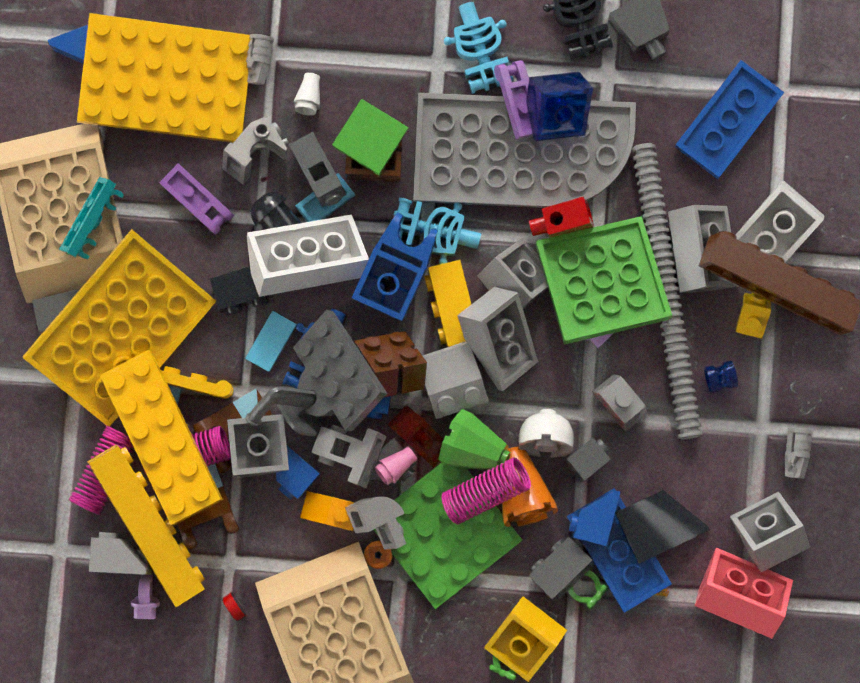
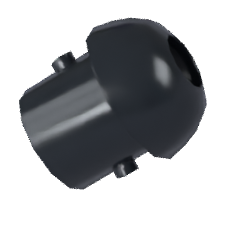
(272, 212)

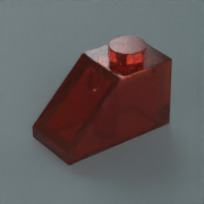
(417, 435)

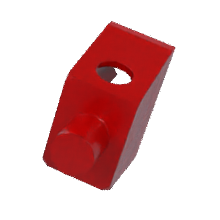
(575, 216)

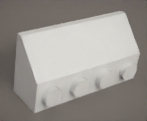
(306, 255)

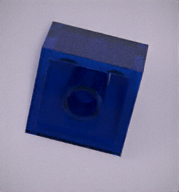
(558, 105)

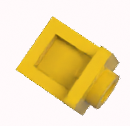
(753, 315)

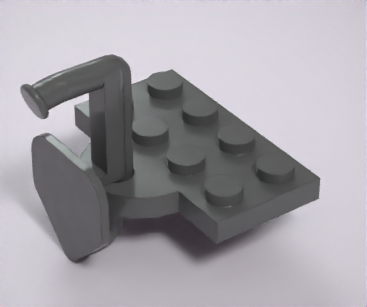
(333, 382)

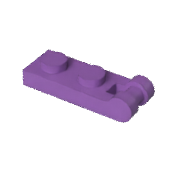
(515, 96)
(195, 198)

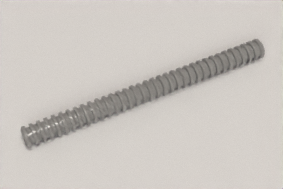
(672, 328)

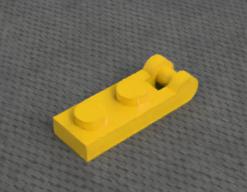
(197, 383)

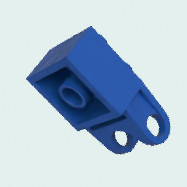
(399, 261)

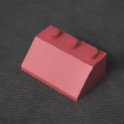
(744, 594)

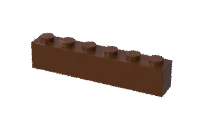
(780, 282)

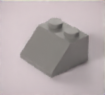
(517, 271)
(453, 380)
(258, 448)
(770, 531)
(116, 556)

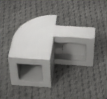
(378, 514)

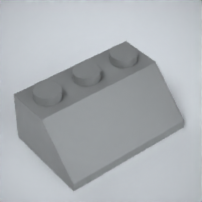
(690, 233)

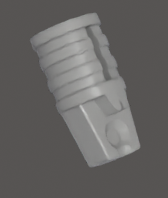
(259, 58)
(797, 452)

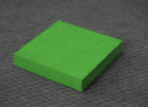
(370, 137)

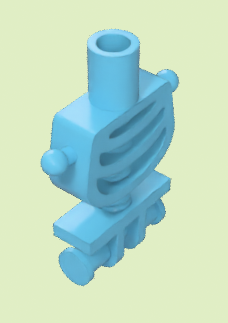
(473, 29)
(459, 236)

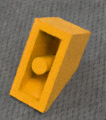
(326, 510)

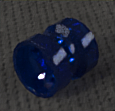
(721, 376)

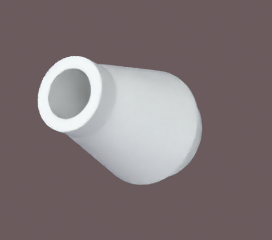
(308, 96)

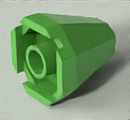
(472, 444)

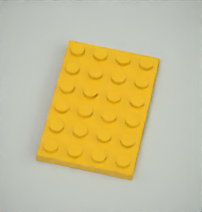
(164, 78)
(122, 310)

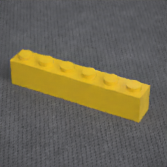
(146, 525)

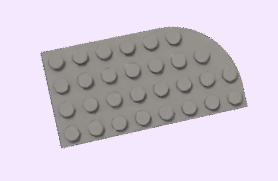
(472, 156)

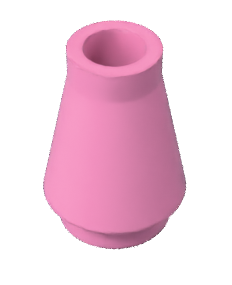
(395, 465)

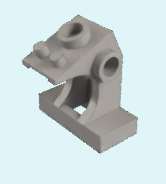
(237, 156)
(360, 455)

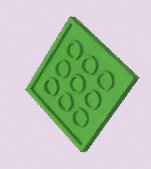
(603, 280)
(439, 552)

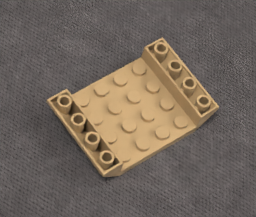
(40, 197)
(332, 622)

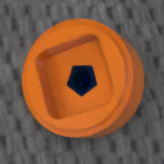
(377, 556)

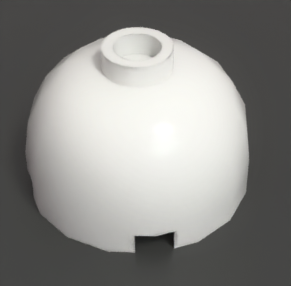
(546, 433)

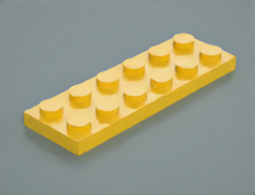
(161, 437)

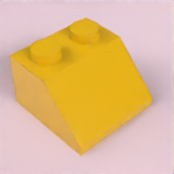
(525, 639)

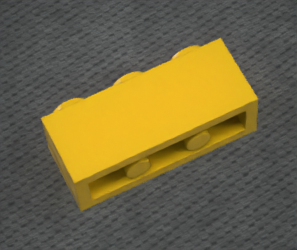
(451, 299)

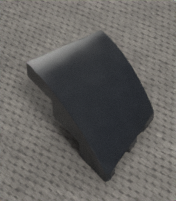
(658, 525)

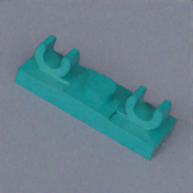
(89, 218)

